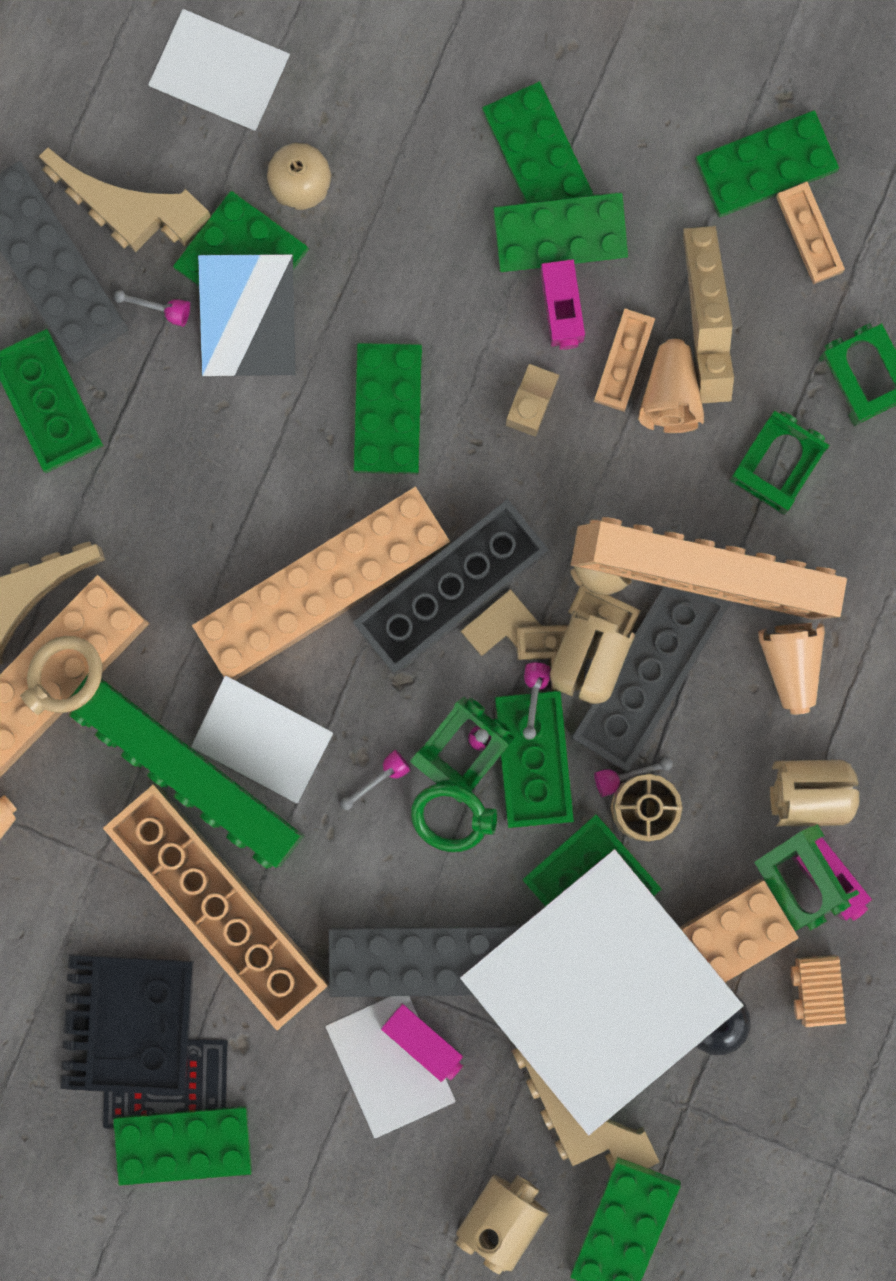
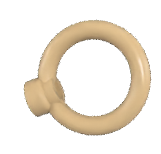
(39, 699)

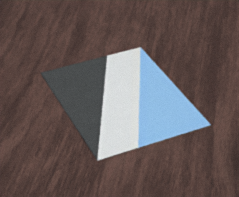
(247, 315)

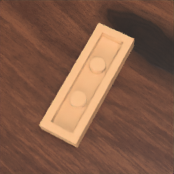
(810, 233)
(624, 360)

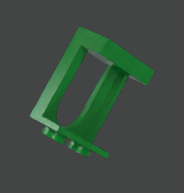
(837, 361)
(812, 450)
(438, 770)
(833, 895)

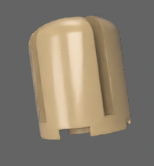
(575, 652)
(814, 793)

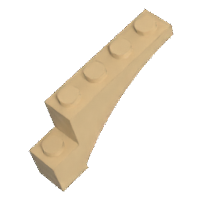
(129, 213)
(709, 314)
(29, 585)
(574, 1141)

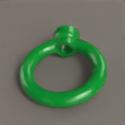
(483, 820)

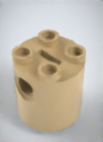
(662, 807)
(511, 1214)

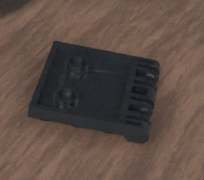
(133, 1025)

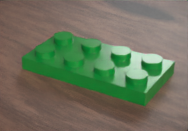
(535, 146)
(766, 163)
(560, 230)
(47, 401)
(388, 408)
(535, 768)
(182, 1145)
(625, 1224)

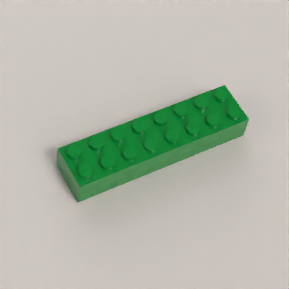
(189, 774)

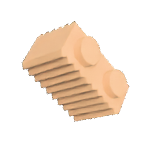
(819, 991)

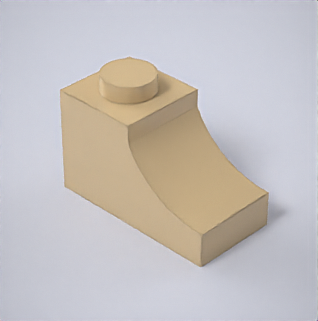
(532, 400)

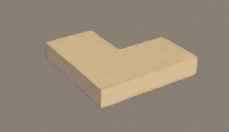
(605, 608)
(498, 622)
(535, 644)

